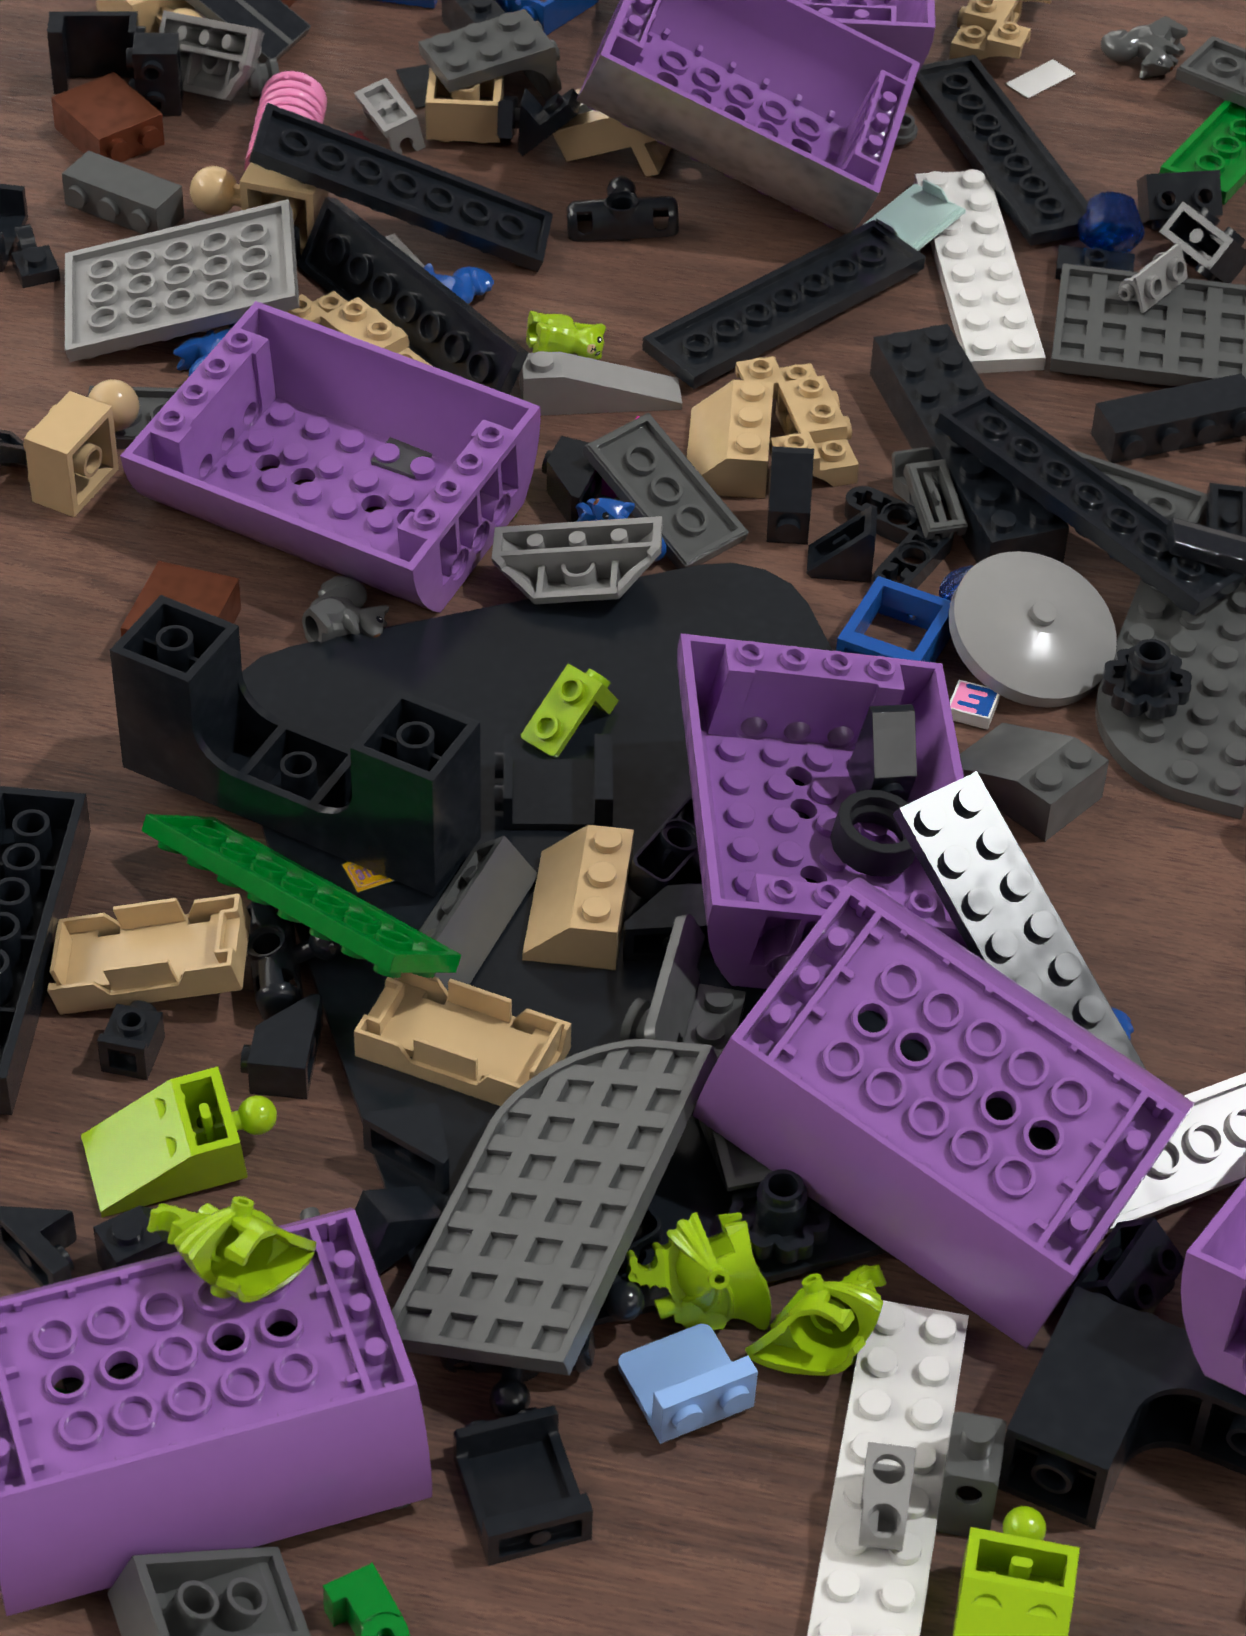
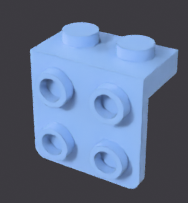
(687, 1381)

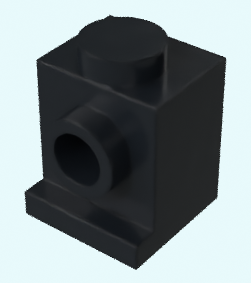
(131, 1030)

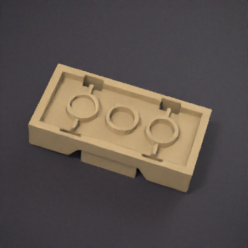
(149, 953)
(459, 1037)

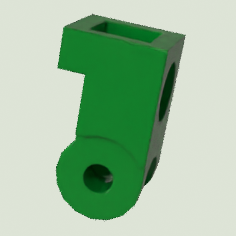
(364, 1603)

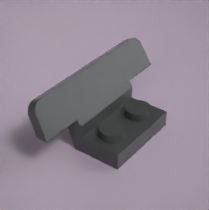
(681, 1005)

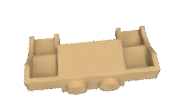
(990, 29)
(355, 320)
(808, 417)

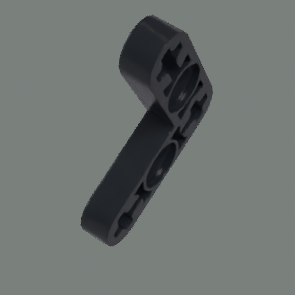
(908, 536)

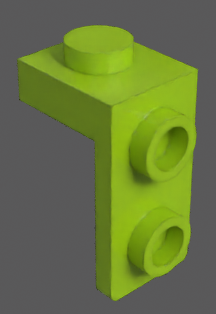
(566, 708)

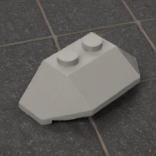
(214, 53)
(577, 557)

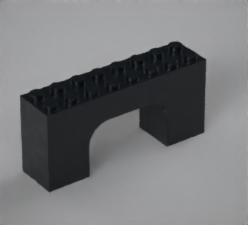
(390, 802)
(1104, 1394)

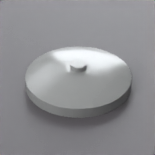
(1032, 629)

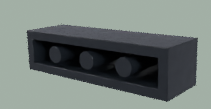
(1171, 418)

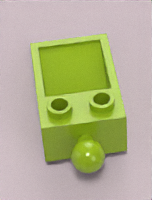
(159, 1145)
(1016, 1580)

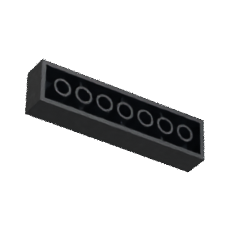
(919, 378)
(39, 868)

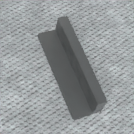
(479, 905)

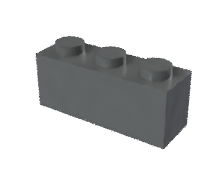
(122, 194)

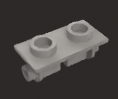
(1155, 279)

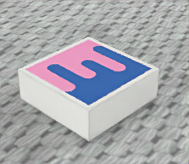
(973, 704)

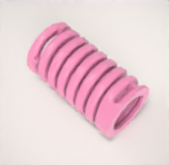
(294, 93)

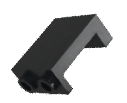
(521, 1485)

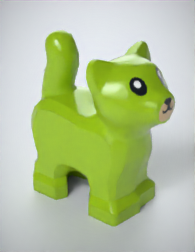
(564, 335)

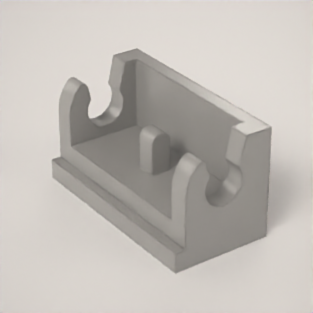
(390, 114)

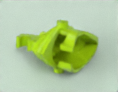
(234, 1247)
(706, 1276)
(823, 1325)

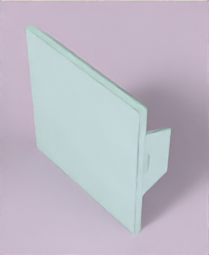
(919, 214)

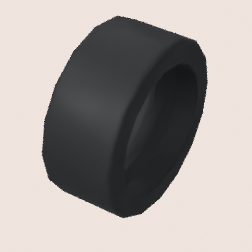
(858, 851)

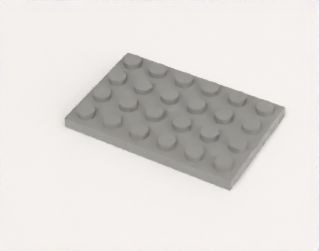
(179, 280)

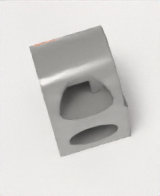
(886, 1496)

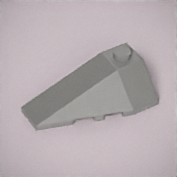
(583, 385)

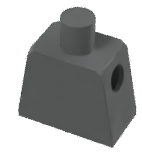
(973, 1461)

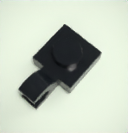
(33, 263)

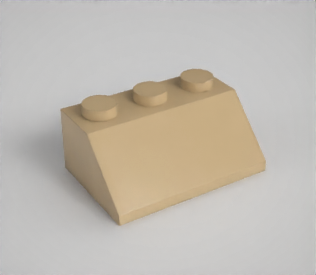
(732, 438)
(581, 899)

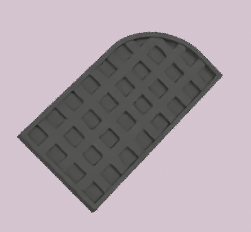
(1179, 341)
(1202, 748)
(551, 1207)

